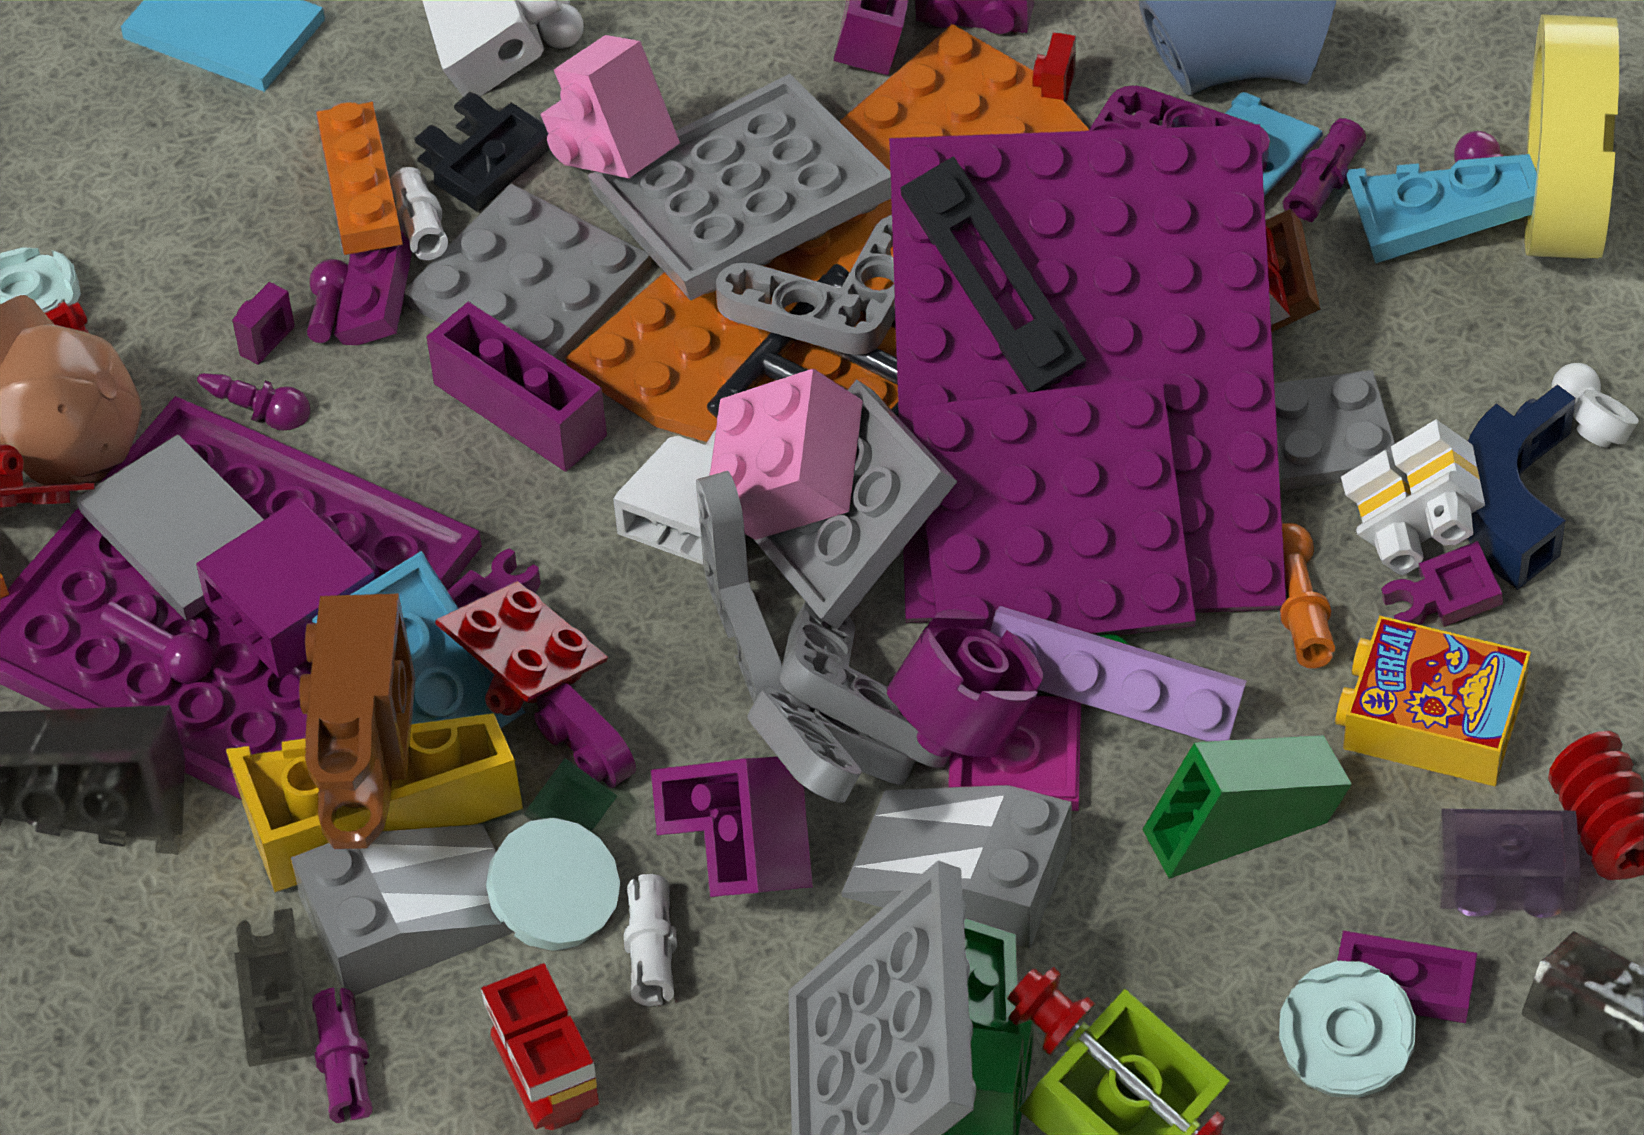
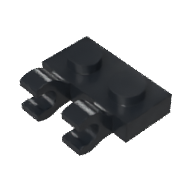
(491, 158)

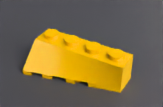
(454, 777)

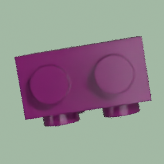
(273, 578)

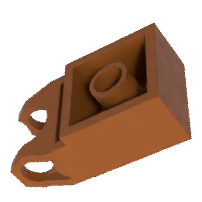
(357, 709)

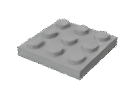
(531, 272)
(891, 497)

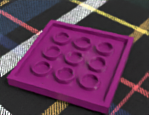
(1060, 508)

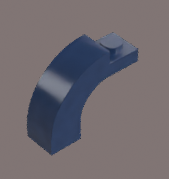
(1514, 527)

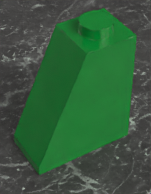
(1242, 798)

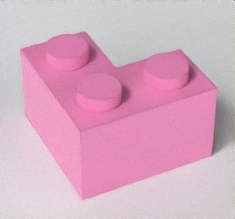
(609, 110)

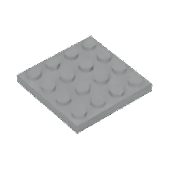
(746, 186)
(887, 1021)

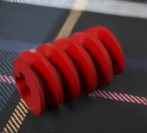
(1608, 802)

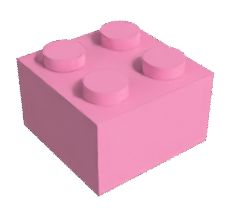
(789, 451)

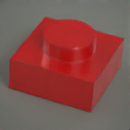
(1057, 69)

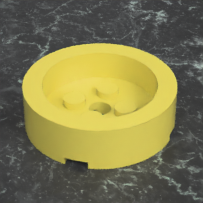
(1572, 135)

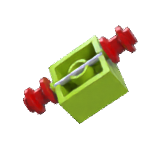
(1119, 1073)

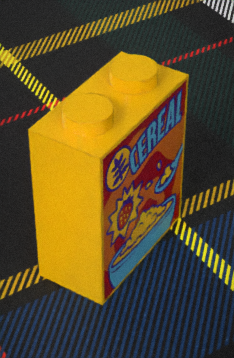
(1433, 700)

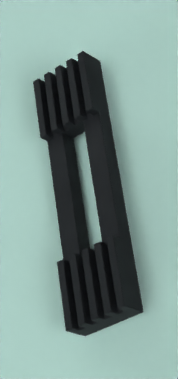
(1040, 349)

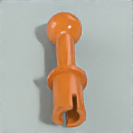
(1304, 611)

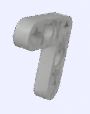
(835, 308)
(729, 584)
(820, 676)
(822, 750)

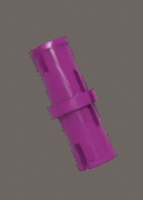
(1338, 148)
(341, 1055)

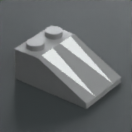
(998, 835)
(399, 902)

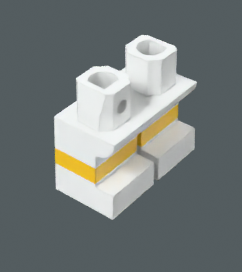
(1416, 495)

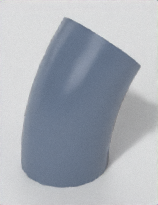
(1237, 39)

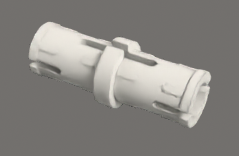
(418, 213)
(650, 940)

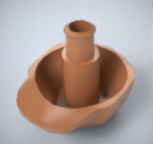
(63, 397)

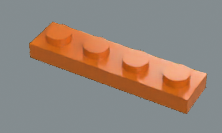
(358, 178)

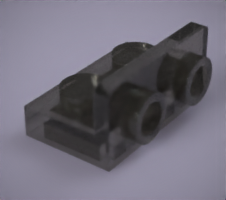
(1591, 1001)

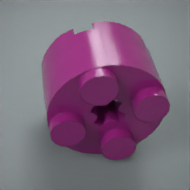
(965, 685)

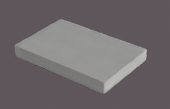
(168, 517)

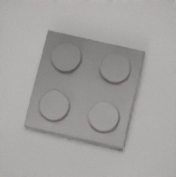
(1328, 427)

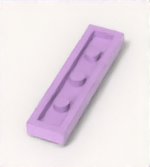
(1127, 678)

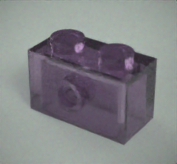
(1508, 861)

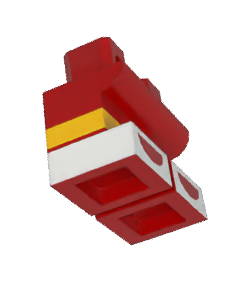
(541, 1048)

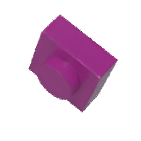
(263, 322)

